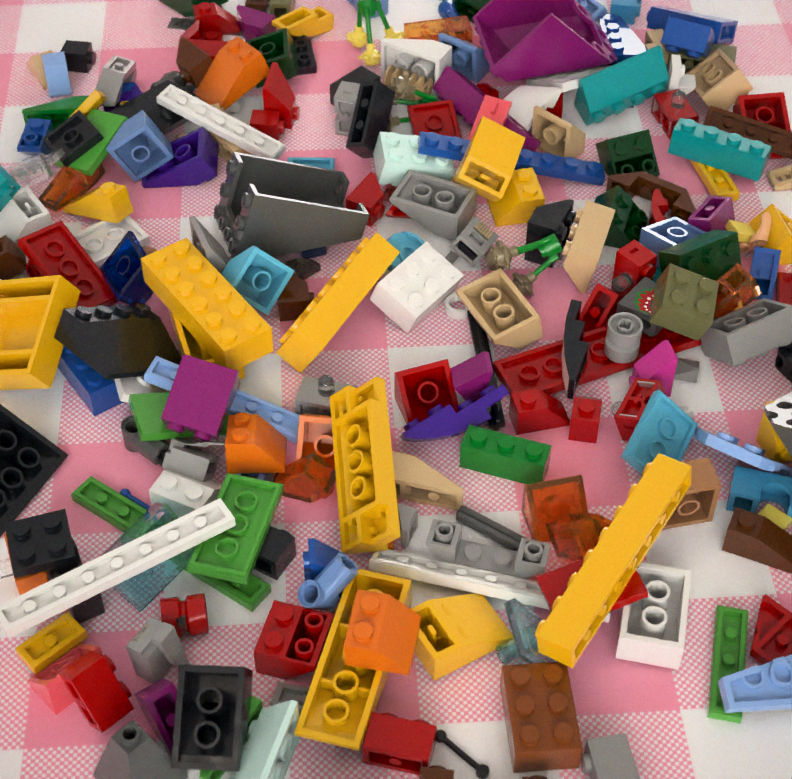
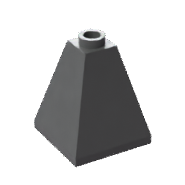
(135, 755)

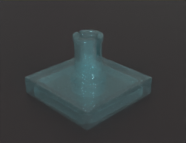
(523, 627)

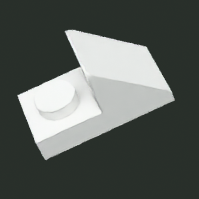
(678, 78)

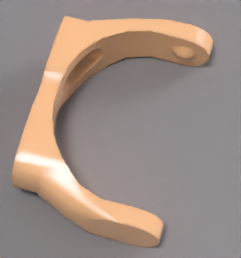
(759, 237)

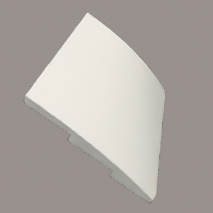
(527, 97)

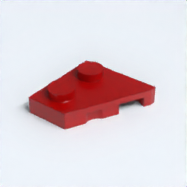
(772, 632)

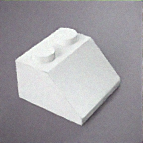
(182, 492)

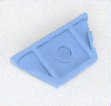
(748, 453)

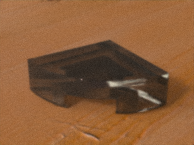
(303, 267)

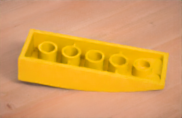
(341, 694)

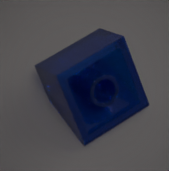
(125, 272)

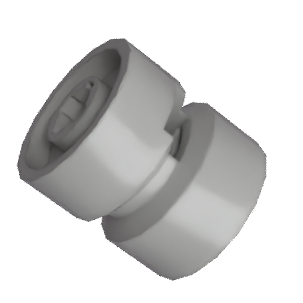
(623, 337)

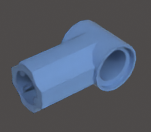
(325, 589)

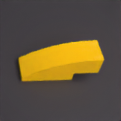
(306, 21)

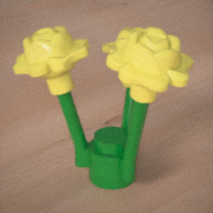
(360, 38)

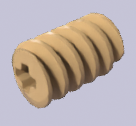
(419, 84)

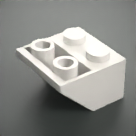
(23, 216)

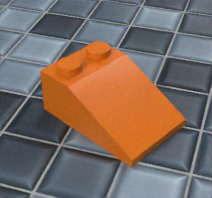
(232, 74)

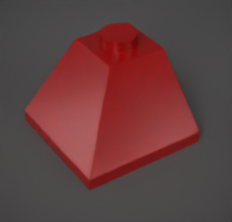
(279, 96)

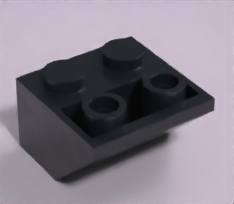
(546, 220)

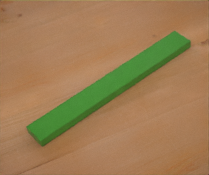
(124, 513)

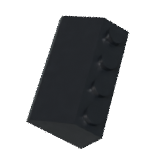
(162, 117)

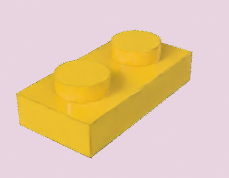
(51, 643)

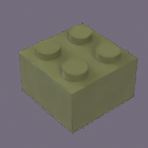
(684, 302)

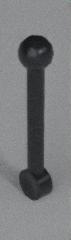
(482, 770)

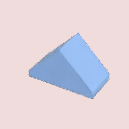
(56, 74)

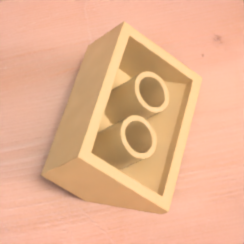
(586, 243)
(502, 310)

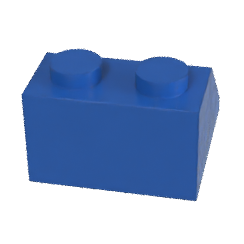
(687, 38)

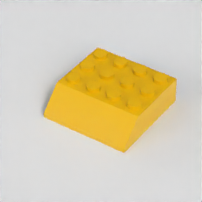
(27, 329)

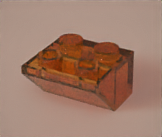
(576, 534)

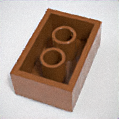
(540, 717)

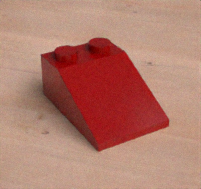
(766, 108)

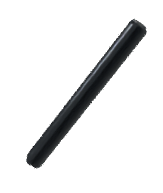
(481, 344)

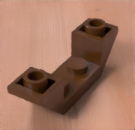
(643, 185)

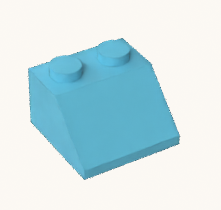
(257, 277)

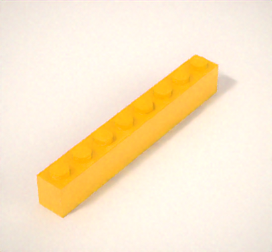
(613, 561)

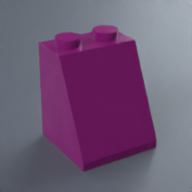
(200, 398)

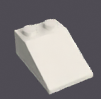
(417, 56)

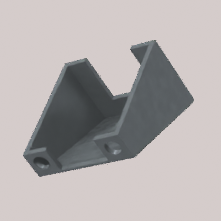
(284, 207)

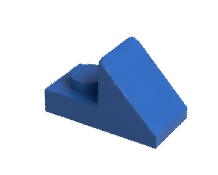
(764, 270)

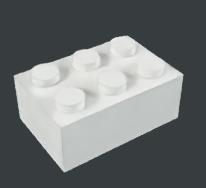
(416, 287)
(655, 626)

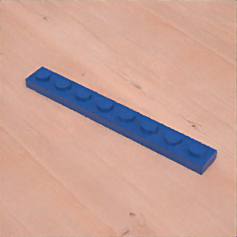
(542, 163)

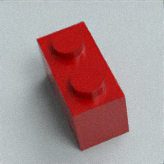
(97, 690)
(399, 743)

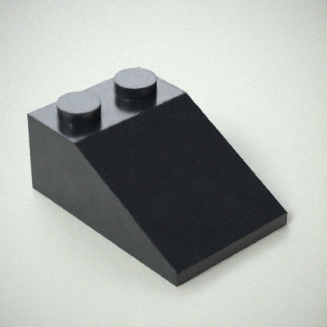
(211, 717)

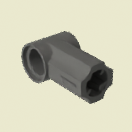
(151, 450)

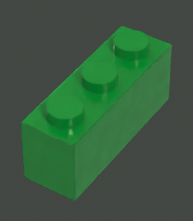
(504, 455)

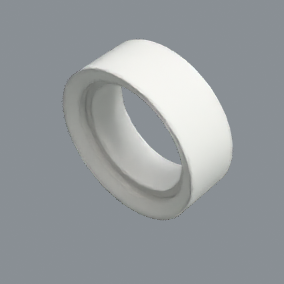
(454, 313)

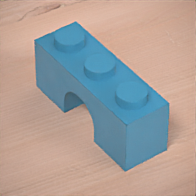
(753, 487)

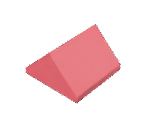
(49, 683)

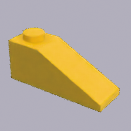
(105, 203)

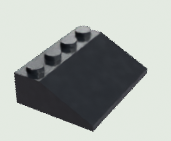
(116, 339)
(25, 465)

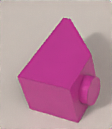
(657, 365)

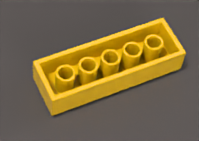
(336, 302)
(207, 305)

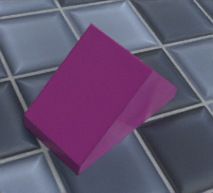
(472, 376)

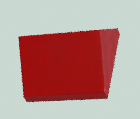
(424, 388)

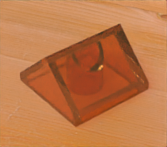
(550, 501)

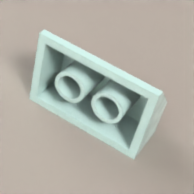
(270, 743)

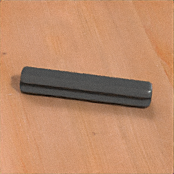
(489, 528)

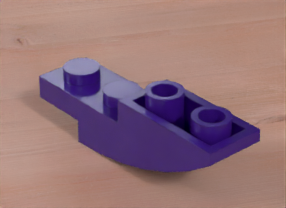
(447, 423)

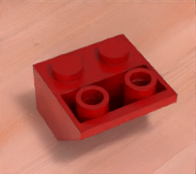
(291, 640)

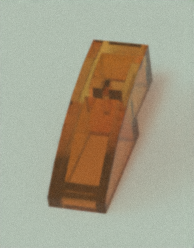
(68, 186)

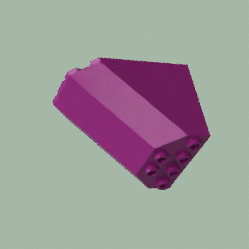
(540, 38)

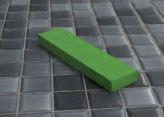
(727, 656)

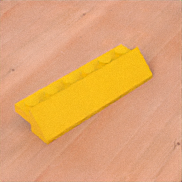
(364, 468)

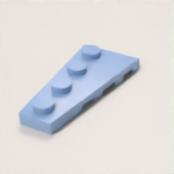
(758, 687)

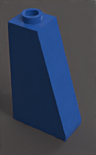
(723, 28)

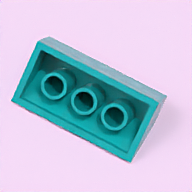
(621, 86)
(719, 149)

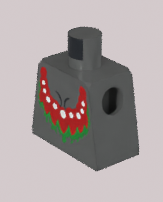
(639, 303)

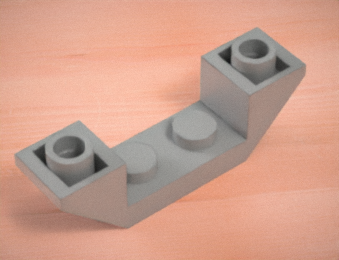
(113, 75)
(447, 543)

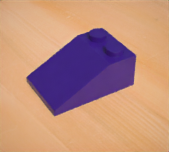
(192, 164)

